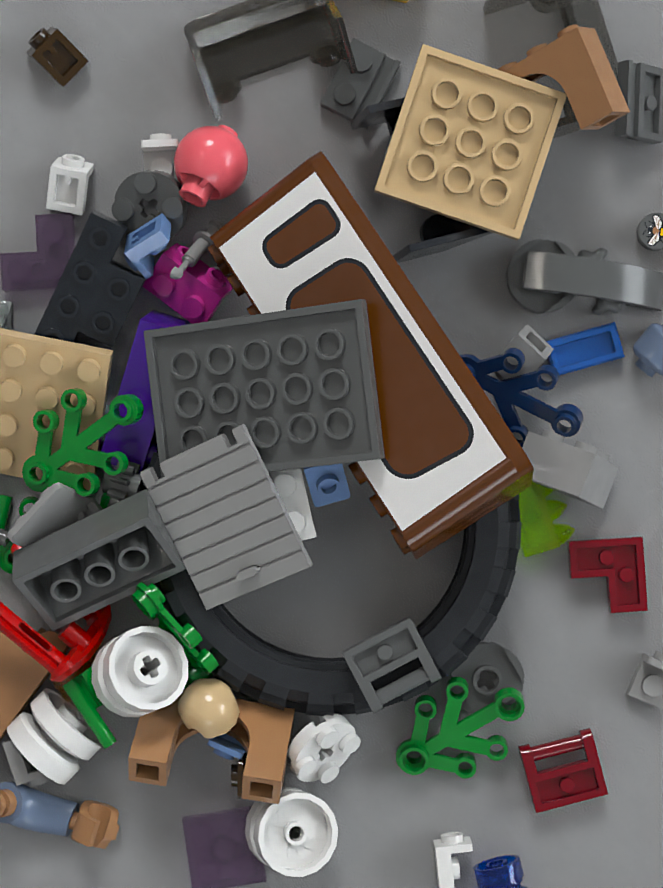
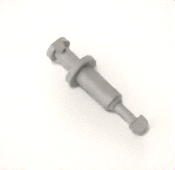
(198, 249)

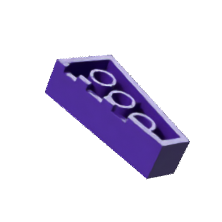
(139, 439)

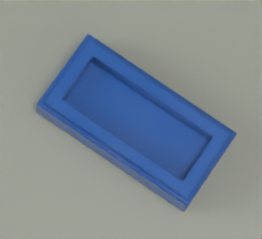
(585, 349)

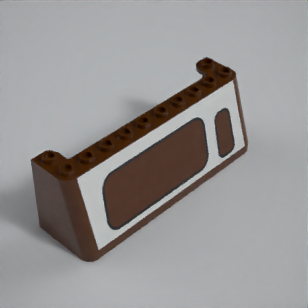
(441, 434)

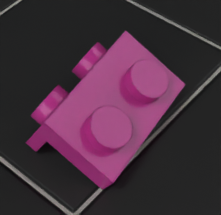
(195, 293)

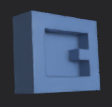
(145, 242)

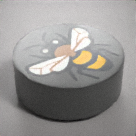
(651, 232)

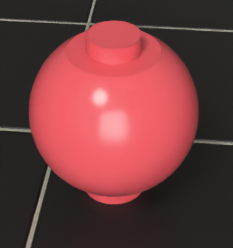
(210, 164)

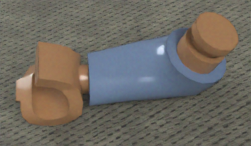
(40, 812)

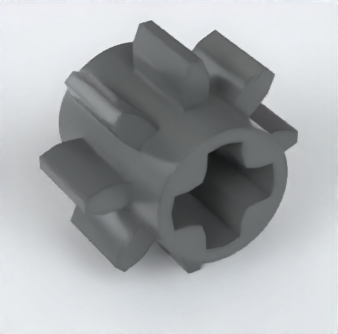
(123, 485)

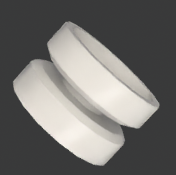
(140, 671)
(53, 737)
(312, 835)

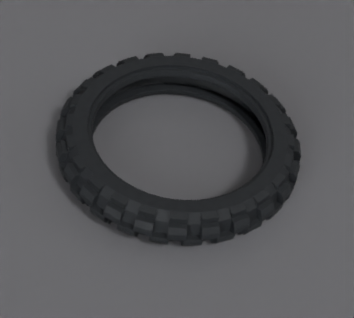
(327, 684)

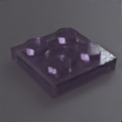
(220, 850)

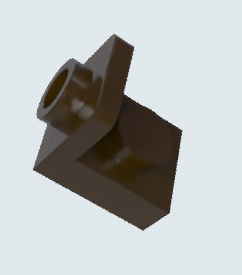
(56, 55)

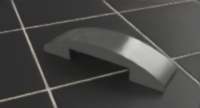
(593, 279)

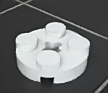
(322, 749)

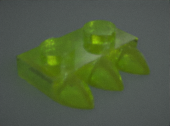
(537, 519)

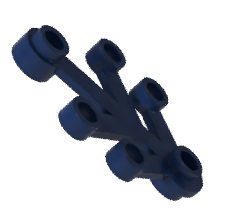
(509, 393)

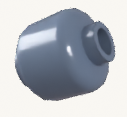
(650, 350)

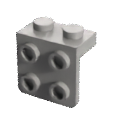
(53, 511)

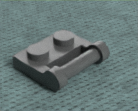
(386, 653)

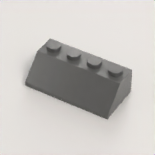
(96, 561)

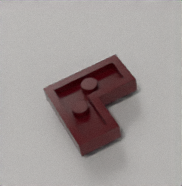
(622, 565)

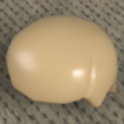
(208, 707)

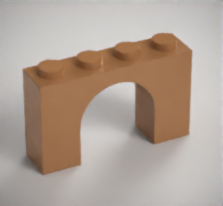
(583, 72)
(259, 728)

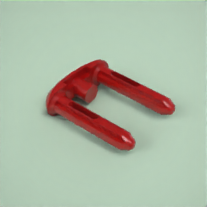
(82, 641)

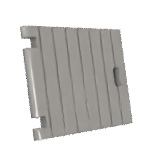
(226, 518)

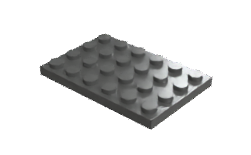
(288, 375)

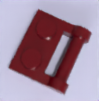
(566, 782)

